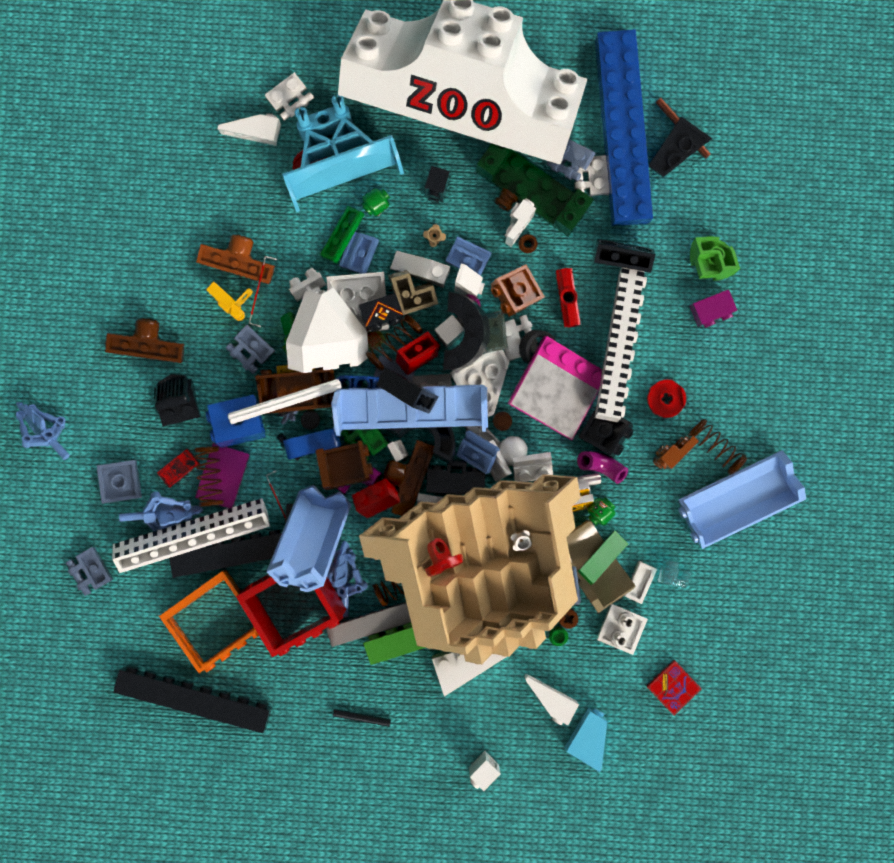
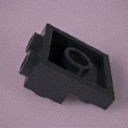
(607, 435)

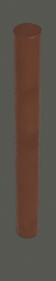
(674, 118)

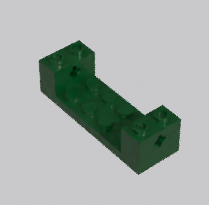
(550, 198)

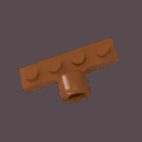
(236, 259)

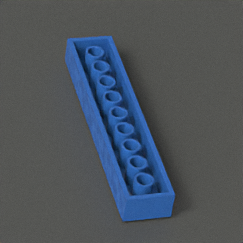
(623, 127)

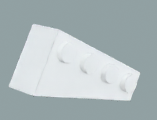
(455, 672)

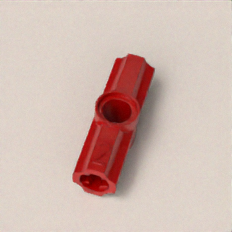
(569, 309)

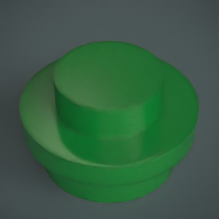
(558, 636)

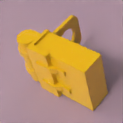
(227, 303)

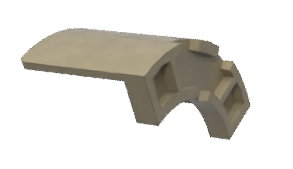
(612, 583)

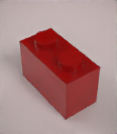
(417, 353)
(376, 498)

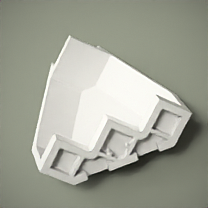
(325, 334)

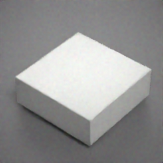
(398, 450)

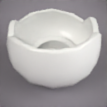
(512, 447)

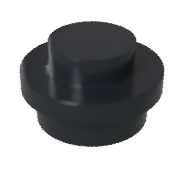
(310, 420)

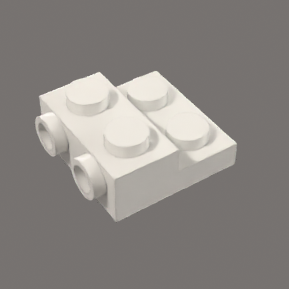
(520, 218)

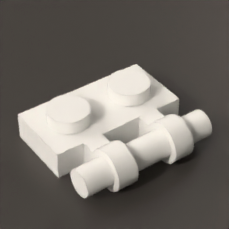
(285, 93)
(597, 176)
(514, 339)

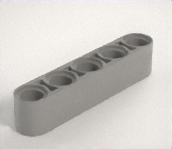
(369, 624)

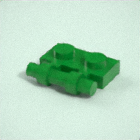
(371, 437)

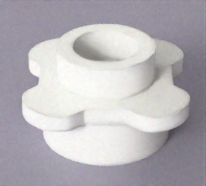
(525, 544)

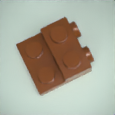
(516, 290)
(671, 454)

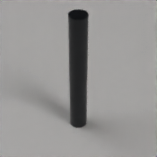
(361, 717)

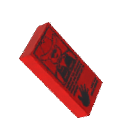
(178, 468)

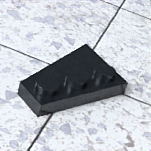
(678, 146)

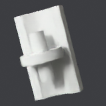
(312, 283)

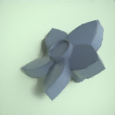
(287, 415)

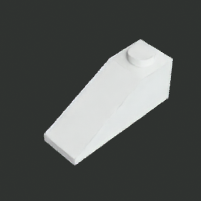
(254, 128)
(421, 268)
(468, 282)
(556, 703)

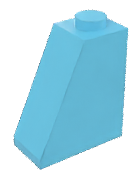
(589, 739)

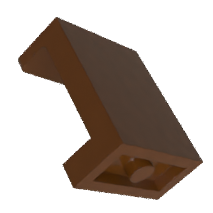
(344, 465)

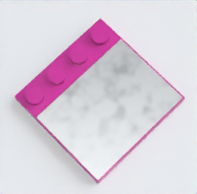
(557, 388)

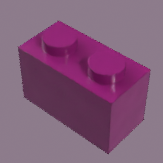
(713, 308)

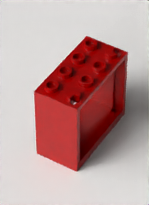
(266, 628)

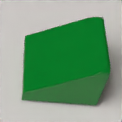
(287, 321)

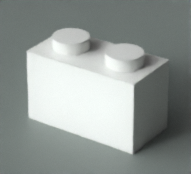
(483, 771)

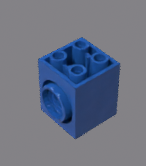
(228, 434)

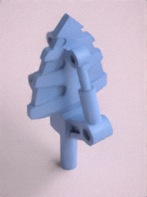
(36, 422)
(167, 513)
(342, 571)

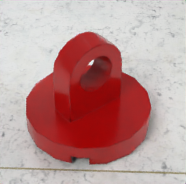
(442, 560)

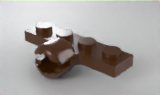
(145, 343)
(409, 476)

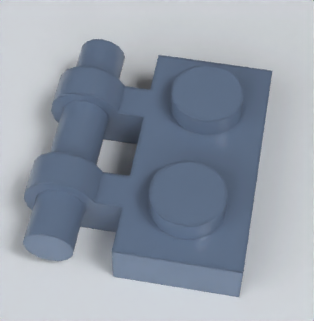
(578, 156)
(254, 344)
(93, 568)

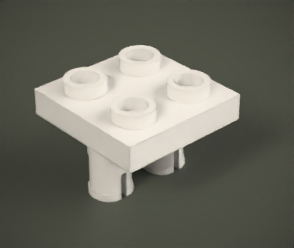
(621, 629)

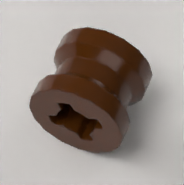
(506, 199)
(567, 617)

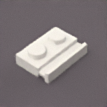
(532, 466)

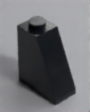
(407, 391)

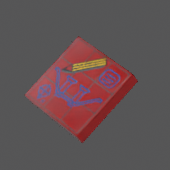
(673, 687)

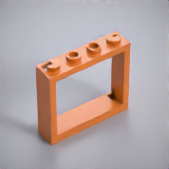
(183, 641)

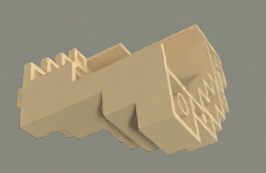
(497, 593)

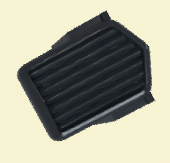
(176, 400)

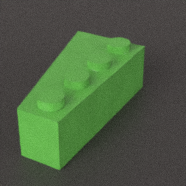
(391, 644)

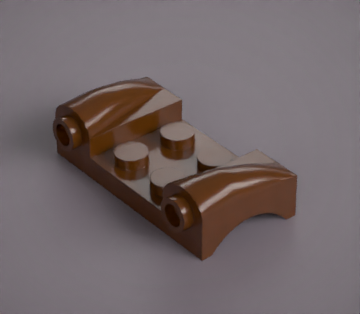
(275, 385)

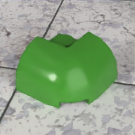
(713, 258)

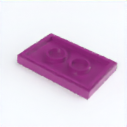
(232, 468)

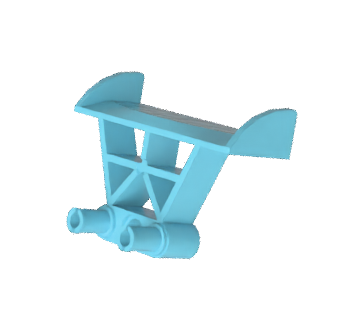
(342, 166)

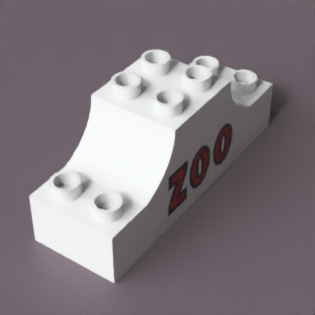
(464, 74)

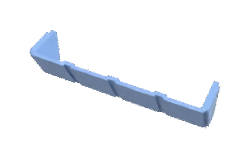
(380, 410)

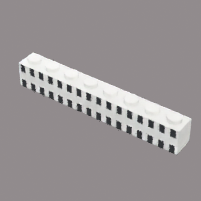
(620, 344)
(190, 535)

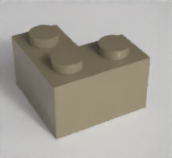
(411, 297)

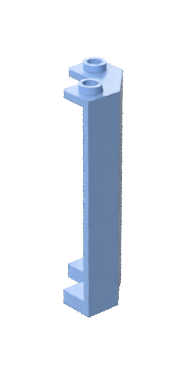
(741, 499)
(309, 539)

